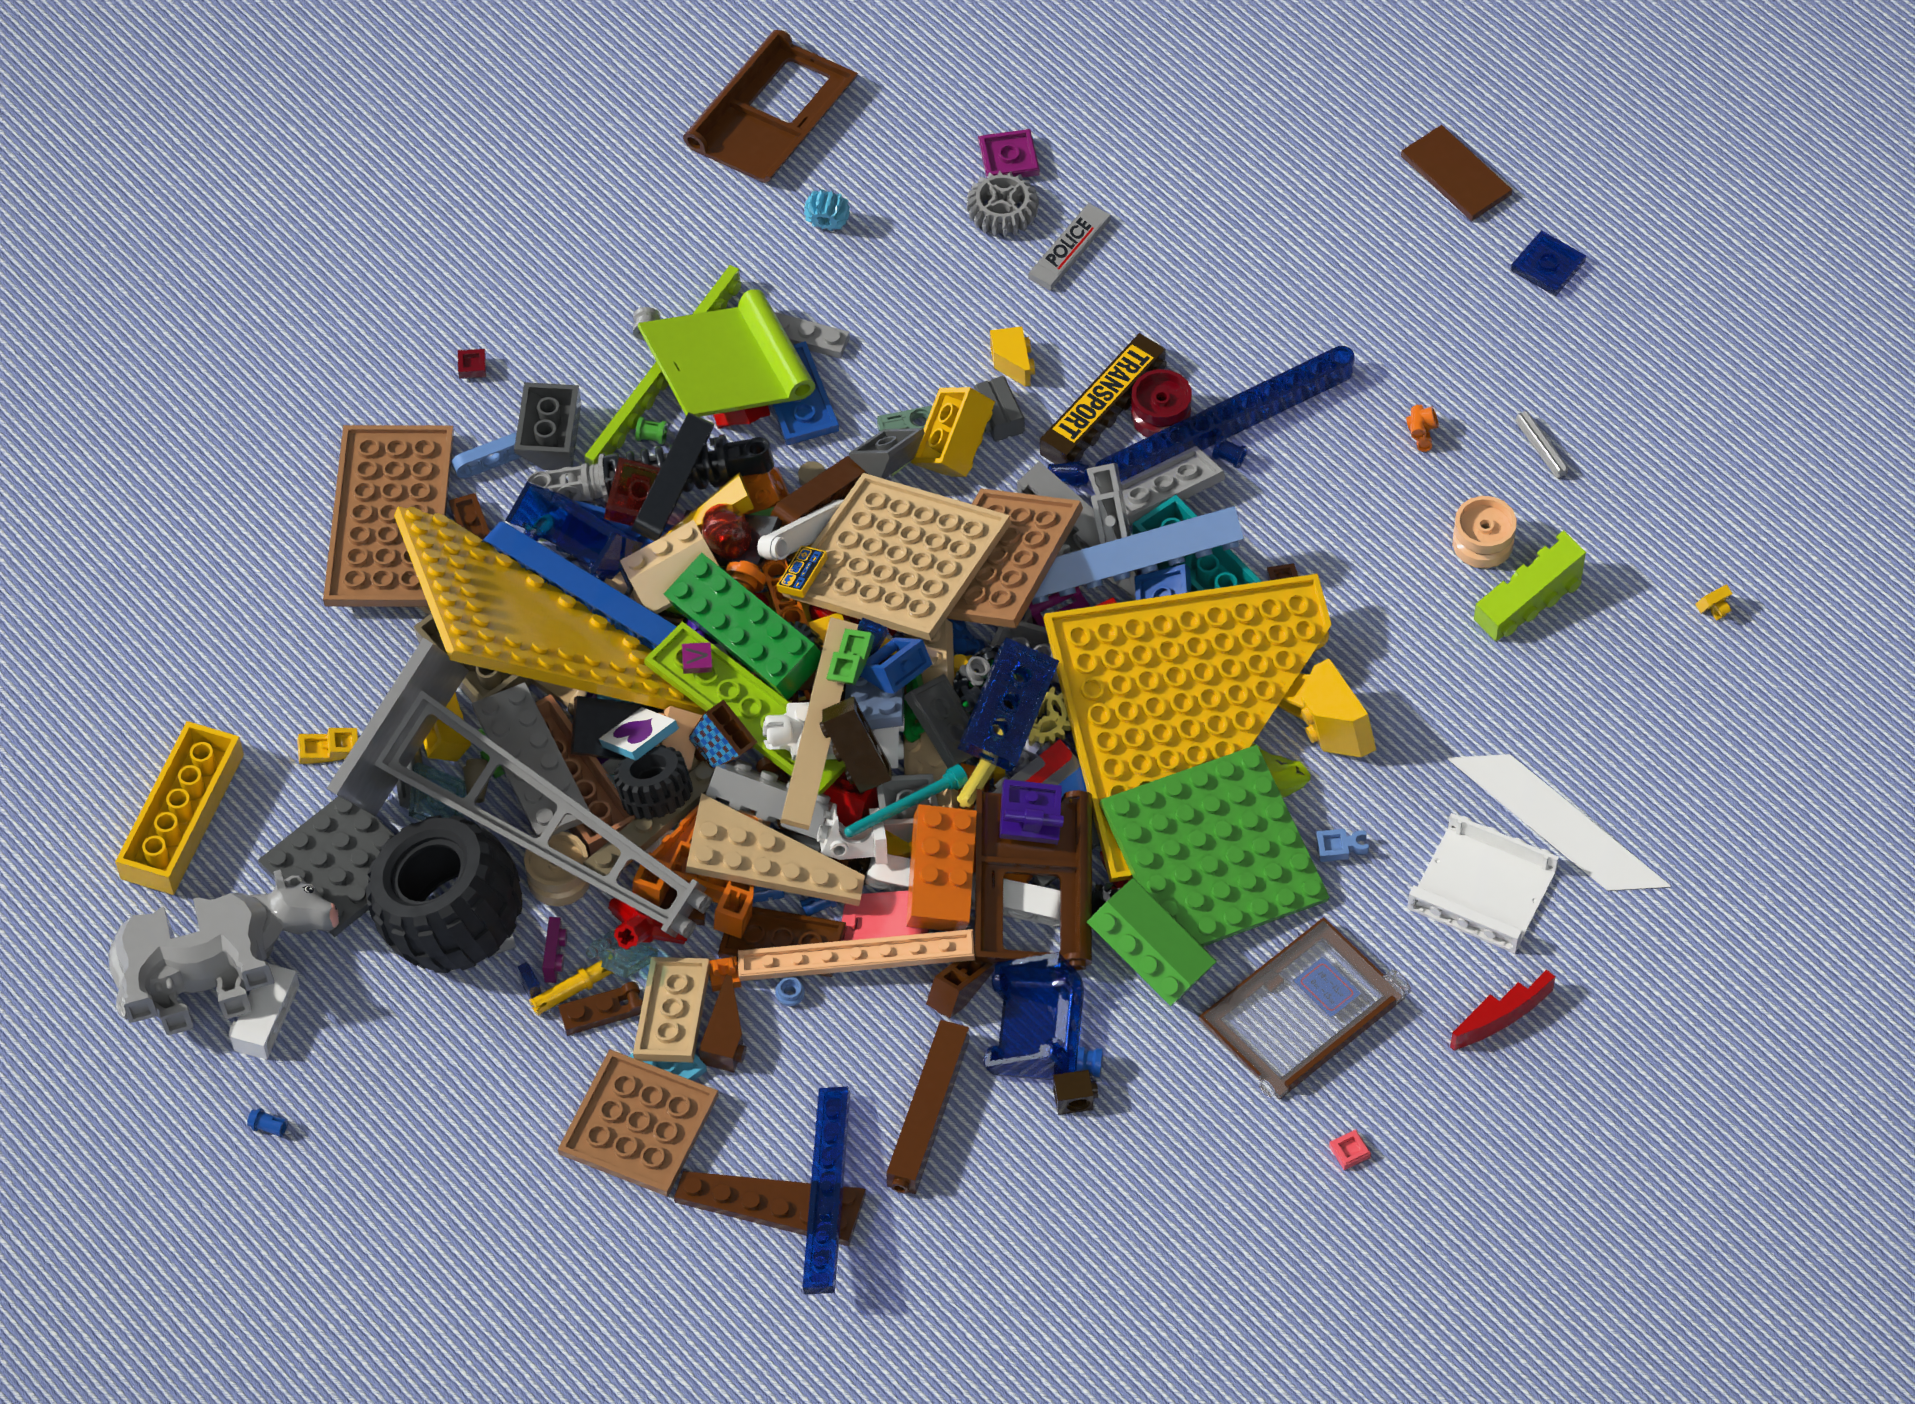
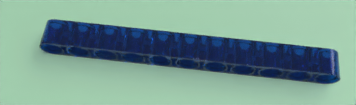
(1232, 414)

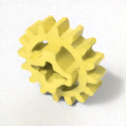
(1052, 721)

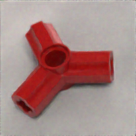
(638, 927)

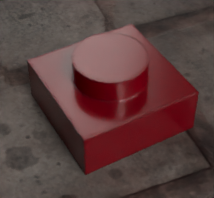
(471, 363)

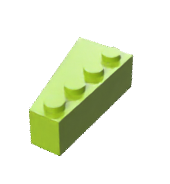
(1532, 588)

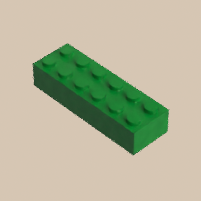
(744, 626)

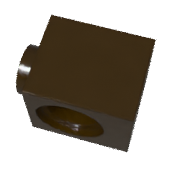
(1074, 1092)

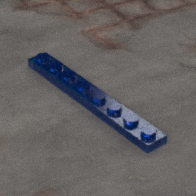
(826, 1191)

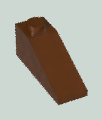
(957, 985)
(723, 1041)

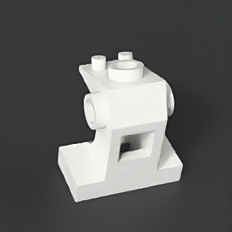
(865, 844)

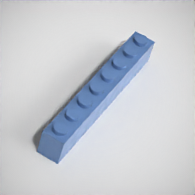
(1141, 552)

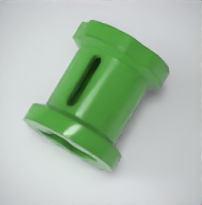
(651, 430)

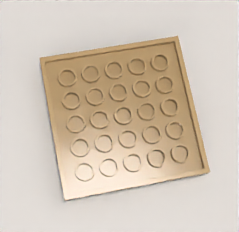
(901, 555)

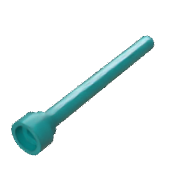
(954, 778)

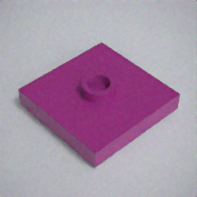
(1009, 152)

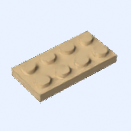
(672, 1009)

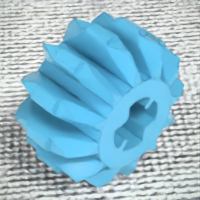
(826, 210)

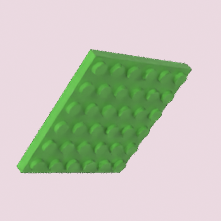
(1216, 846)

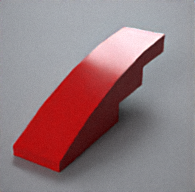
(1496, 1015)

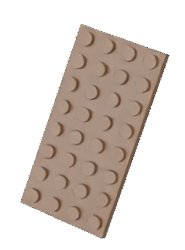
(375, 475)

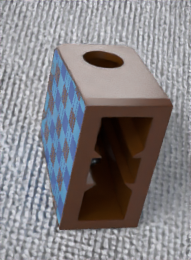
(720, 736)

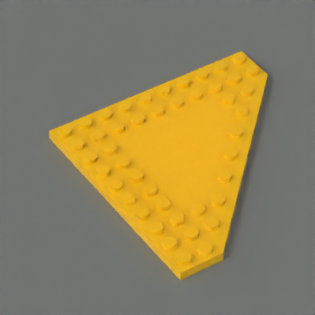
(518, 624)
(1178, 680)

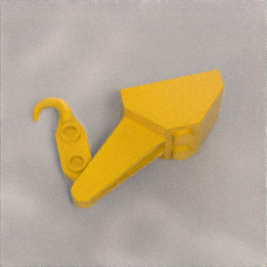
(1330, 710)

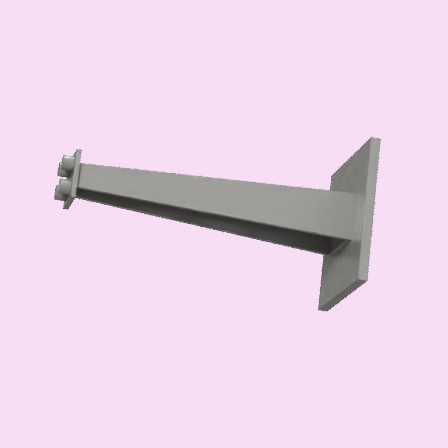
(400, 729)

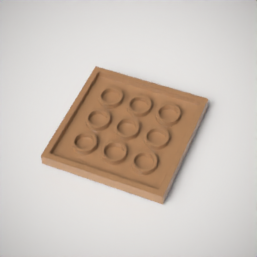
(638, 1122)

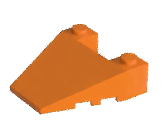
(733, 898)

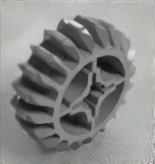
(1003, 196)

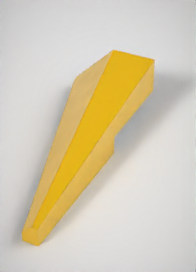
(732, 493)

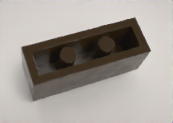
(855, 745)

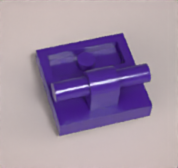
(1030, 811)

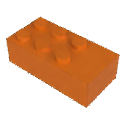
(941, 868)

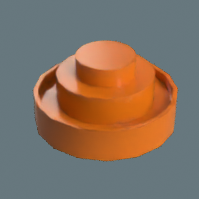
(747, 575)

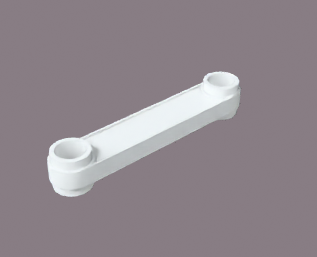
(800, 532)

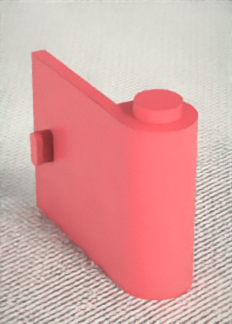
(878, 916)

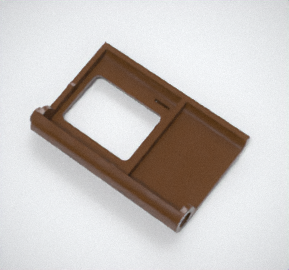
(750, 138)
(1067, 860)

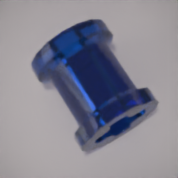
(1229, 452)

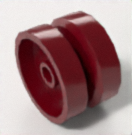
(1160, 401)

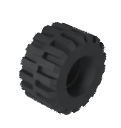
(653, 783)

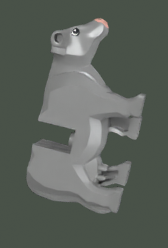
(225, 953)

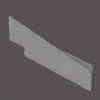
(1110, 512)

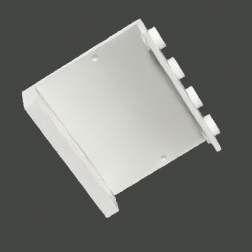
(1484, 883)

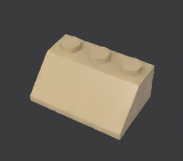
(662, 562)

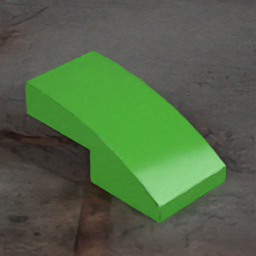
(852, 657)

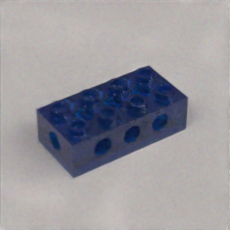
(1025, 697)

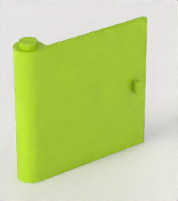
(728, 358)

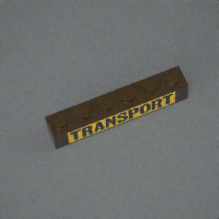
(1101, 402)

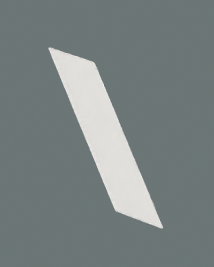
(1559, 822)

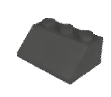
(548, 424)

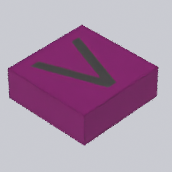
(697, 658)

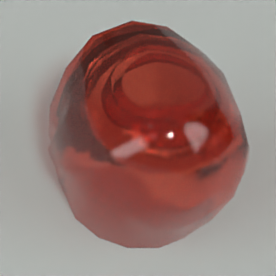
(726, 531)

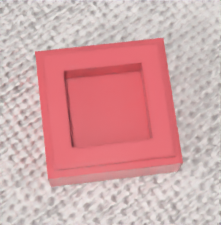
(1349, 1149)

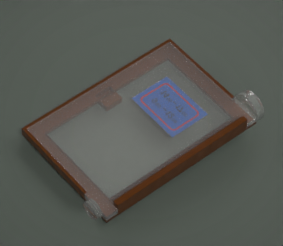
(1303, 1008)

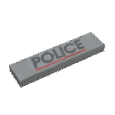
(1069, 246)

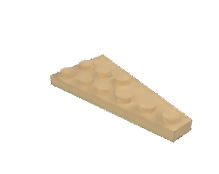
(750, 853)

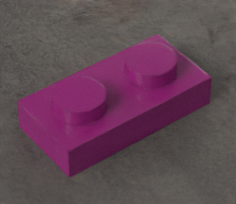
(554, 961)

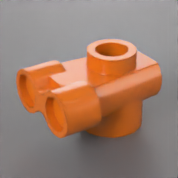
(1420, 423)

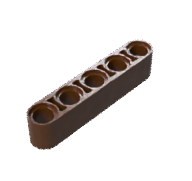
(828, 486)

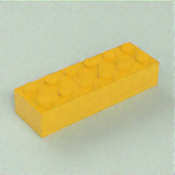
(179, 808)

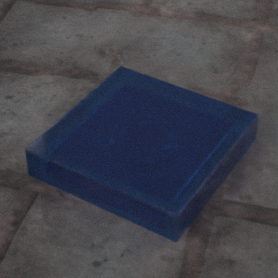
(1548, 263)

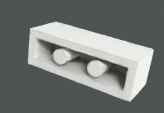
(258, 1030)

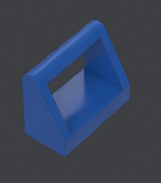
(898, 669)

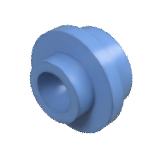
(790, 984)

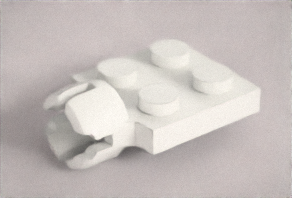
(786, 730)

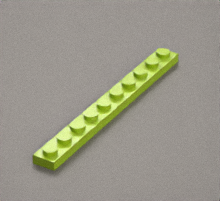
(655, 381)

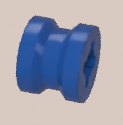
(1090, 1060)

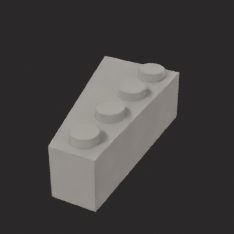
(1043, 482)
(762, 793)

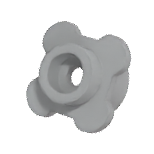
(975, 664)

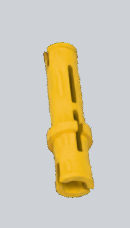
(582, 980)

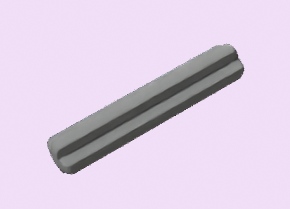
(1542, 444)

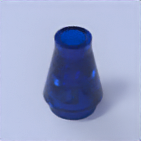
(1071, 473)

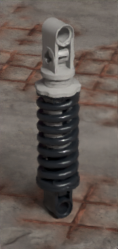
(713, 466)

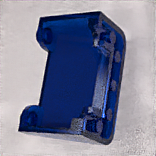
(1038, 1017)

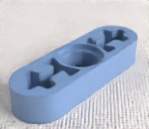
(477, 460)

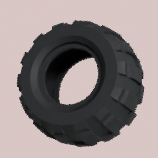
(464, 921)

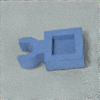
(1335, 845)

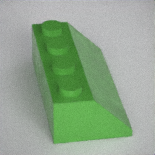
(1152, 941)

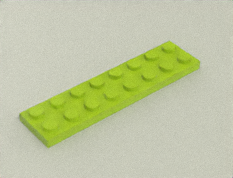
(739, 688)

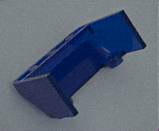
(573, 529)

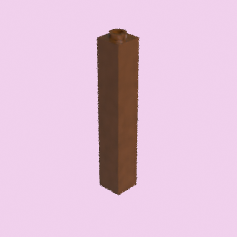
(927, 1107)

